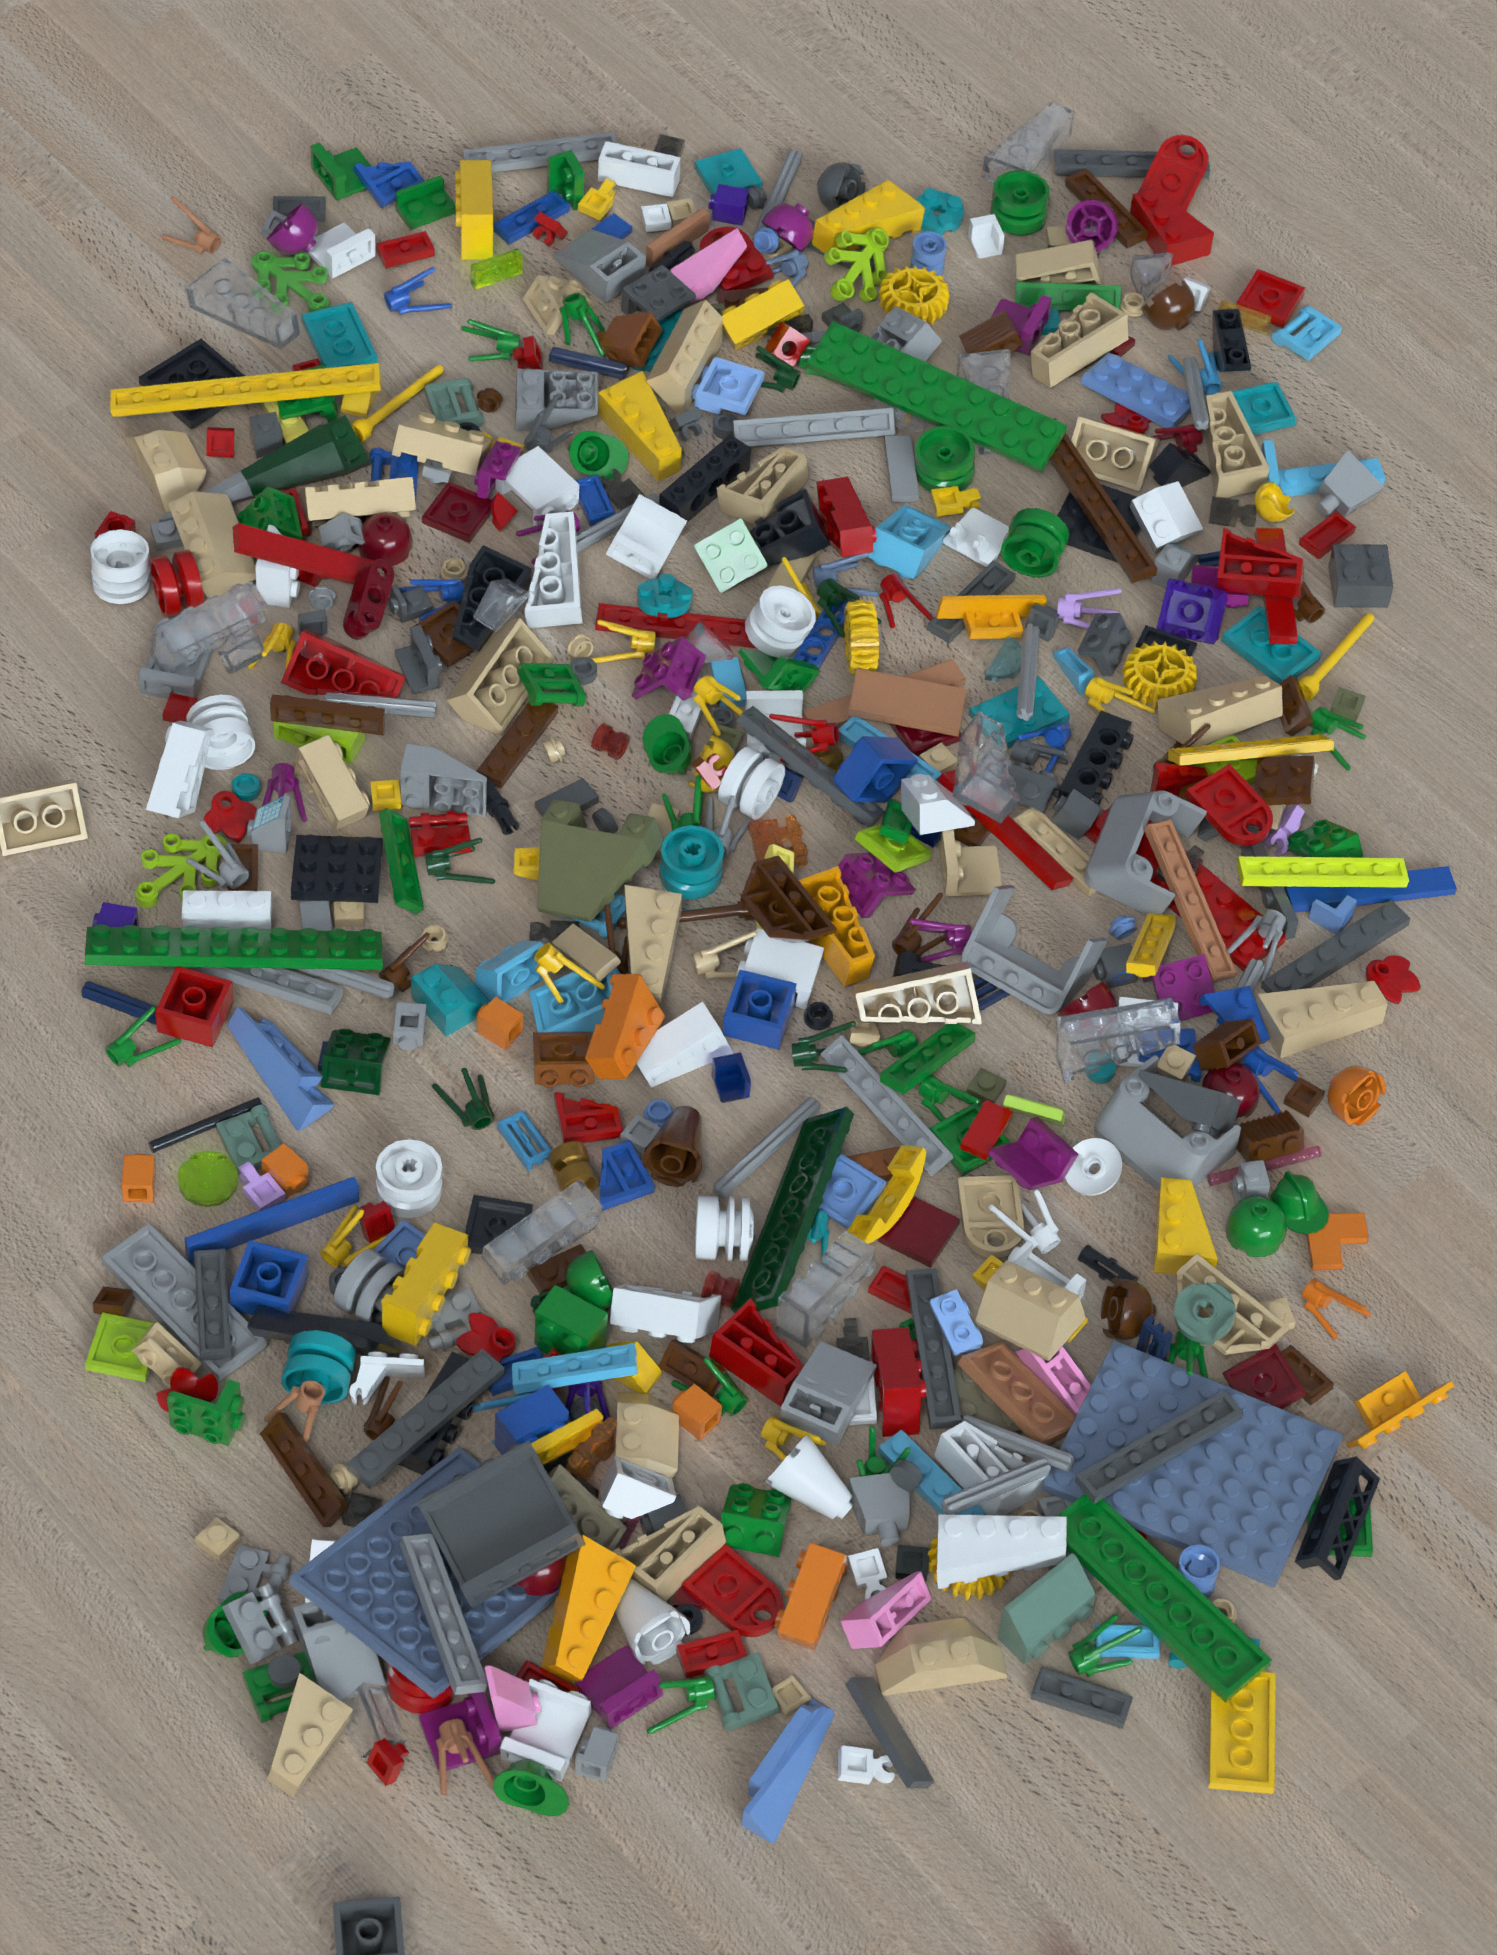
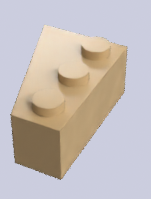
(1061, 264)
(442, 442)
(765, 486)
(674, 1552)
(307, 1734)

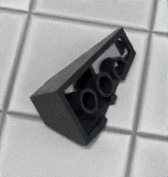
(791, 530)
(484, 568)

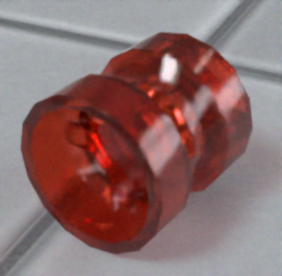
(610, 741)
(721, 1286)

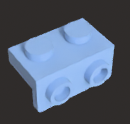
(956, 1323)

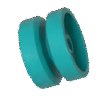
(691, 862)
(322, 1359)

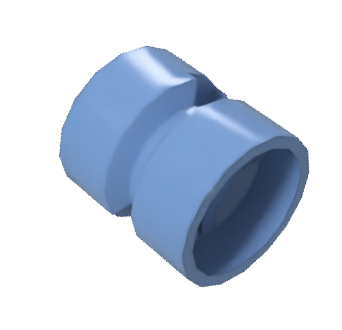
(929, 251)
(1200, 1567)

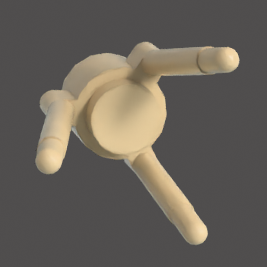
(707, 960)

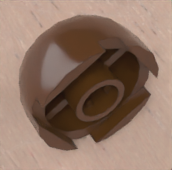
(1171, 307)
(1126, 1308)

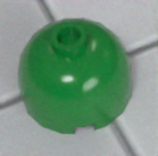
(1256, 1226)
(588, 1281)

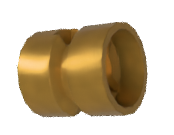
(571, 1163)

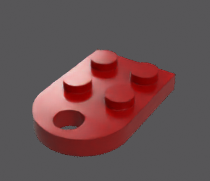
(1175, 172)
(748, 269)
(1232, 806)
(734, 1592)

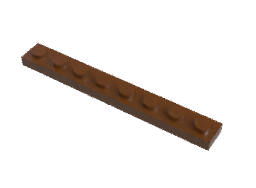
(1102, 512)

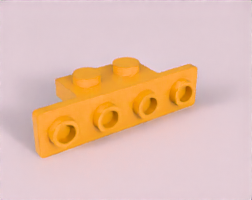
(989, 614)
(1391, 1403)

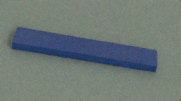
(1421, 884)
(274, 1218)

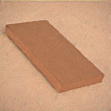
(907, 702)
(1018, 1392)

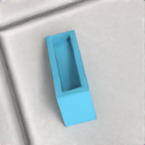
(1075, 669)

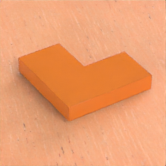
(1340, 1229)

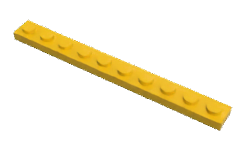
(245, 390)

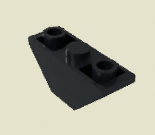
(1229, 341)

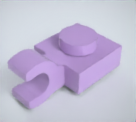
(1289, 824)
(260, 1190)

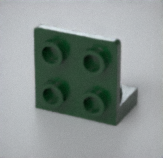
(354, 1061)

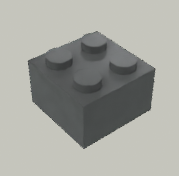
(1360, 575)
(368, 1927)

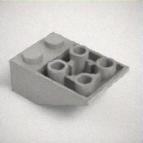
(602, 263)
(907, 334)
(537, 388)
(441, 782)
(827, 1392)
(333, 1653)

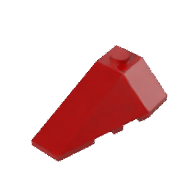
(327, 666)

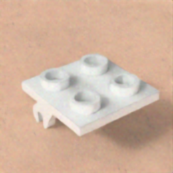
(977, 537)
(377, 1366)

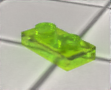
(496, 269)

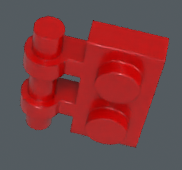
(438, 838)

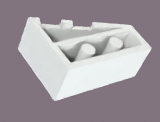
(180, 770)

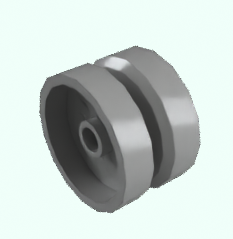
(365, 1285)

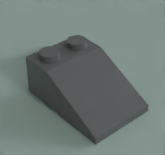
(1204, 1107)

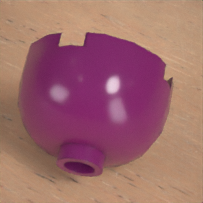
(1092, 221)
(790, 224)
(295, 232)

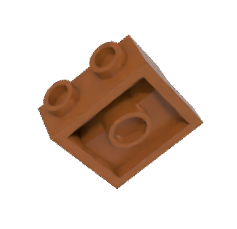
(561, 1058)

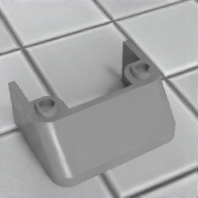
(1116, 867)
(1017, 972)
(1150, 1144)

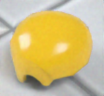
(1272, 503)

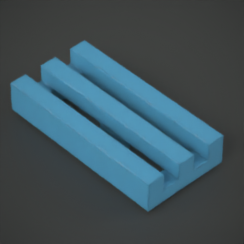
(536, 1158)

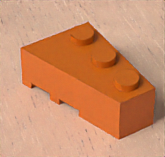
(625, 1029)
(811, 1595)

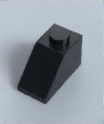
(1178, 465)

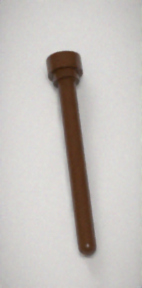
(708, 913)

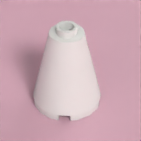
(811, 1481)
(650, 1624)

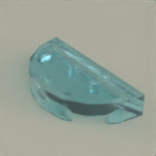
(1006, 662)

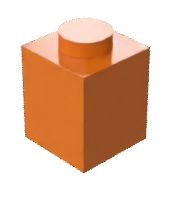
(499, 1022)
(286, 1169)
(138, 1178)
(697, 1411)

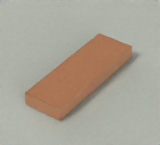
(687, 230)

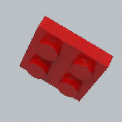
(1271, 296)

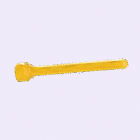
(364, 427)
(1310, 683)

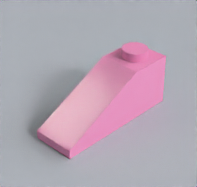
(709, 266)
(1060, 1376)
(885, 1613)
(511, 1700)

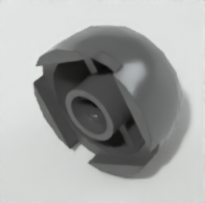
(840, 184)

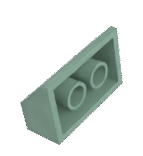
(1047, 1610)

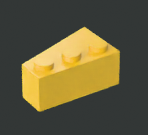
(760, 313)
(1180, 1227)

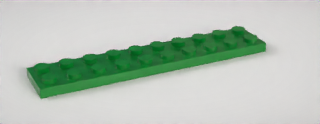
(936, 396)
(233, 947)

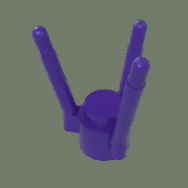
(587, 1390)

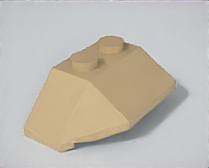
(167, 464)
(1254, 1324)
(647, 1433)
(938, 1657)

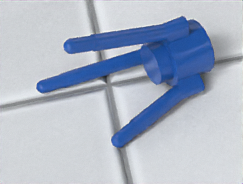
(399, 296)
(448, 590)
(1055, 736)
(1262, 1064)

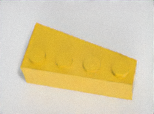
(880, 207)
(474, 208)
(640, 424)
(424, 1284)

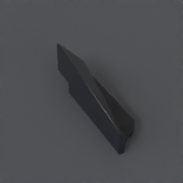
(362, 1335)

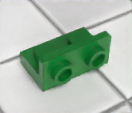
(566, 177)
(424, 203)

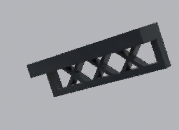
(1332, 1511)

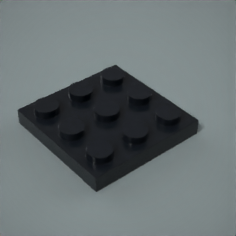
(191, 364)
(1082, 532)
(337, 868)

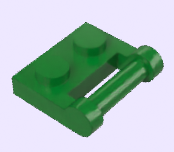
(551, 677)
(262, 1689)

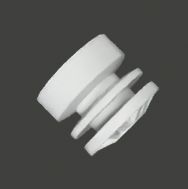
(120, 566)
(231, 736)
(723, 1228)

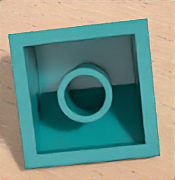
(448, 995)

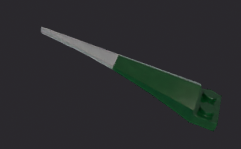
(314, 456)

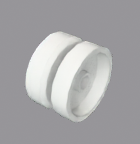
(780, 621)
(752, 782)
(409, 1178)

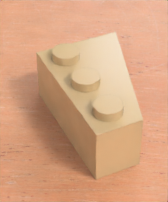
(331, 782)

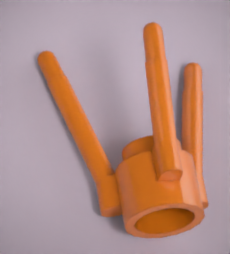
(1320, 1295)

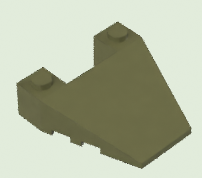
(587, 866)

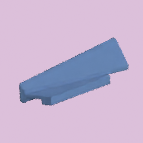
(282, 1068)
(784, 1770)

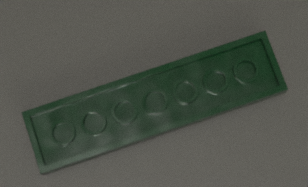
(793, 1209)

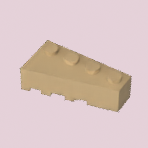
(1232, 449)
(651, 934)
(921, 997)

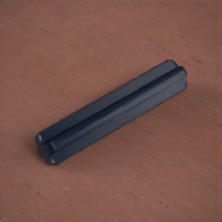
(588, 362)
(117, 1000)

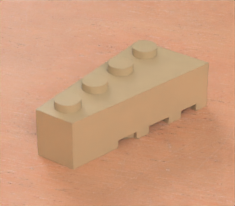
(1079, 341)
(359, 499)
(1224, 707)
(1319, 1014)

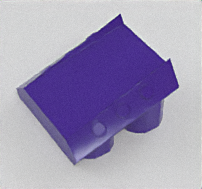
(1192, 611)

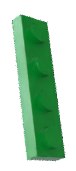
(1065, 295)
(401, 861)
(927, 1057)

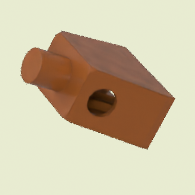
(630, 338)

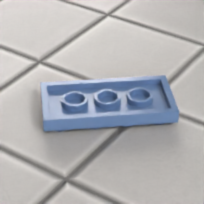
(1138, 390)

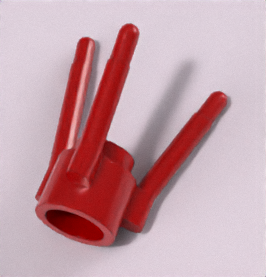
(896, 591)
(823, 734)

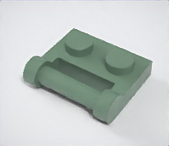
(444, 403)
(240, 1139)
(752, 1688)

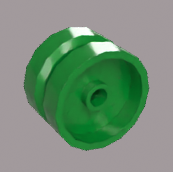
(1020, 202)
(945, 458)
(1034, 542)

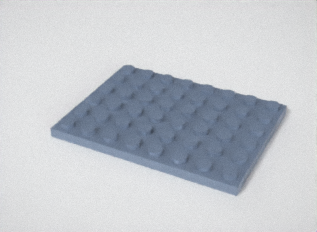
(1233, 1492)
(371, 1593)

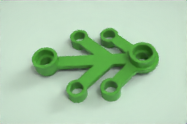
(267, 263)

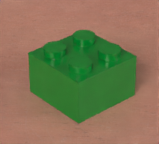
(569, 1324)

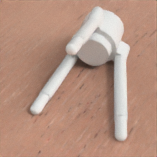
(1043, 1235)

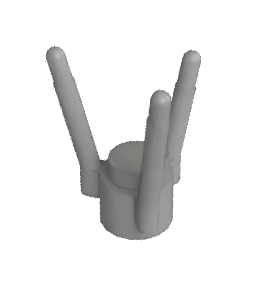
(724, 833)
(231, 870)
(1270, 928)

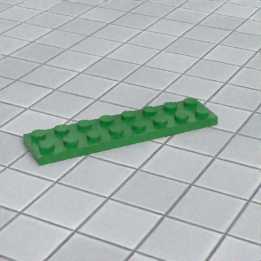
(1162, 1598)

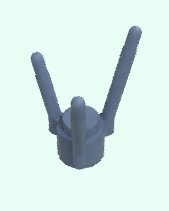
(792, 265)
(830, 570)

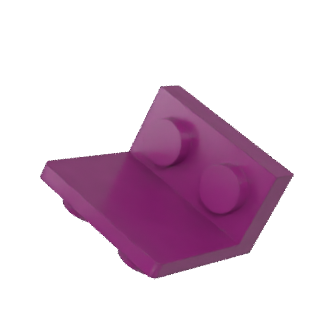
(1027, 320)
(673, 666)
(870, 881)
(1184, 983)
(1037, 1156)
(619, 1687)
(477, 1719)

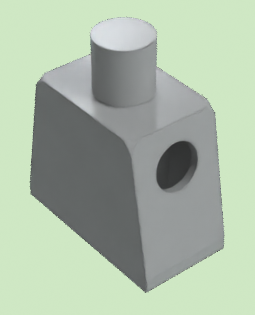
(1348, 487)
(880, 1507)

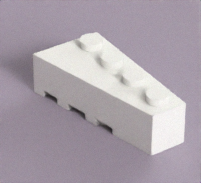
(556, 580)
(996, 1545)

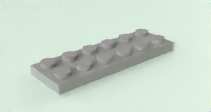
(167, 1289)

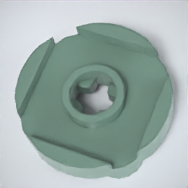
(1204, 1329)

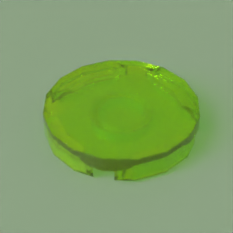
(207, 1179)

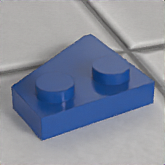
(387, 179)
(1236, 1005)
(622, 1176)

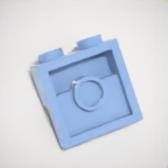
(727, 387)

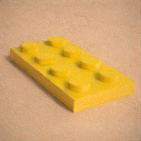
(1244, 1738)

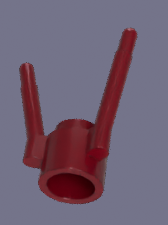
(1185, 436)

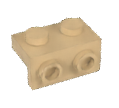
(163, 1353)

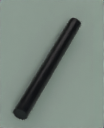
(201, 1126)

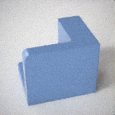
(1333, 918)

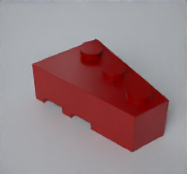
(1171, 227)
(844, 517)
(1258, 569)
(755, 1353)
(898, 1380)

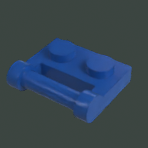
(401, 466)

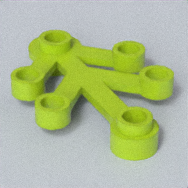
(875, 243)
(202, 850)

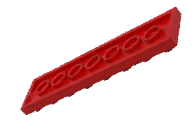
(1228, 909)

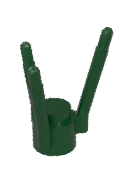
(785, 374)
(834, 594)
(438, 862)
(806, 1053)
(478, 1111)

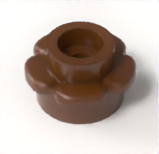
(489, 400)

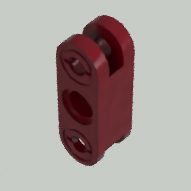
(368, 599)

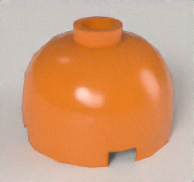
(1355, 1094)

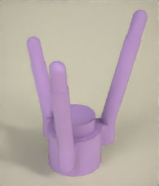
(1070, 608)

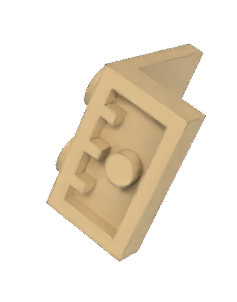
(546, 298)
(968, 869)

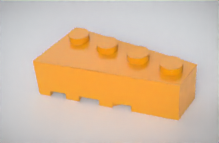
(848, 949)
(585, 1604)

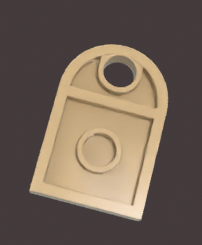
(982, 1224)

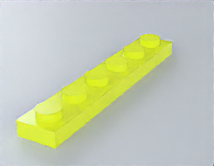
(1322, 872)

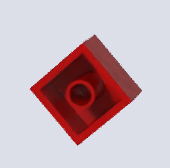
(194, 1006)

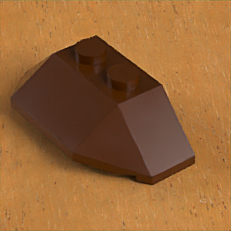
(783, 904)

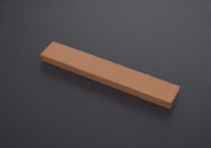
(837, 710)
(1190, 899)

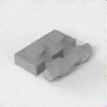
(453, 1313)
(247, 1572)
(252, 1627)

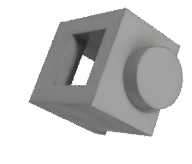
(341, 532)
(409, 1031)
(1250, 1181)
(597, 1754)

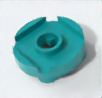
(949, 206)
(664, 596)

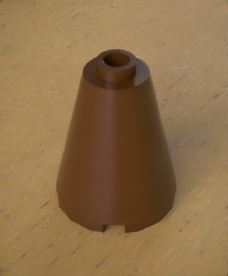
(676, 1149)

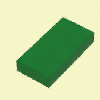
(895, 823)

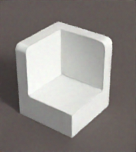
(986, 236)

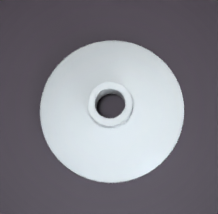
(1092, 1154)

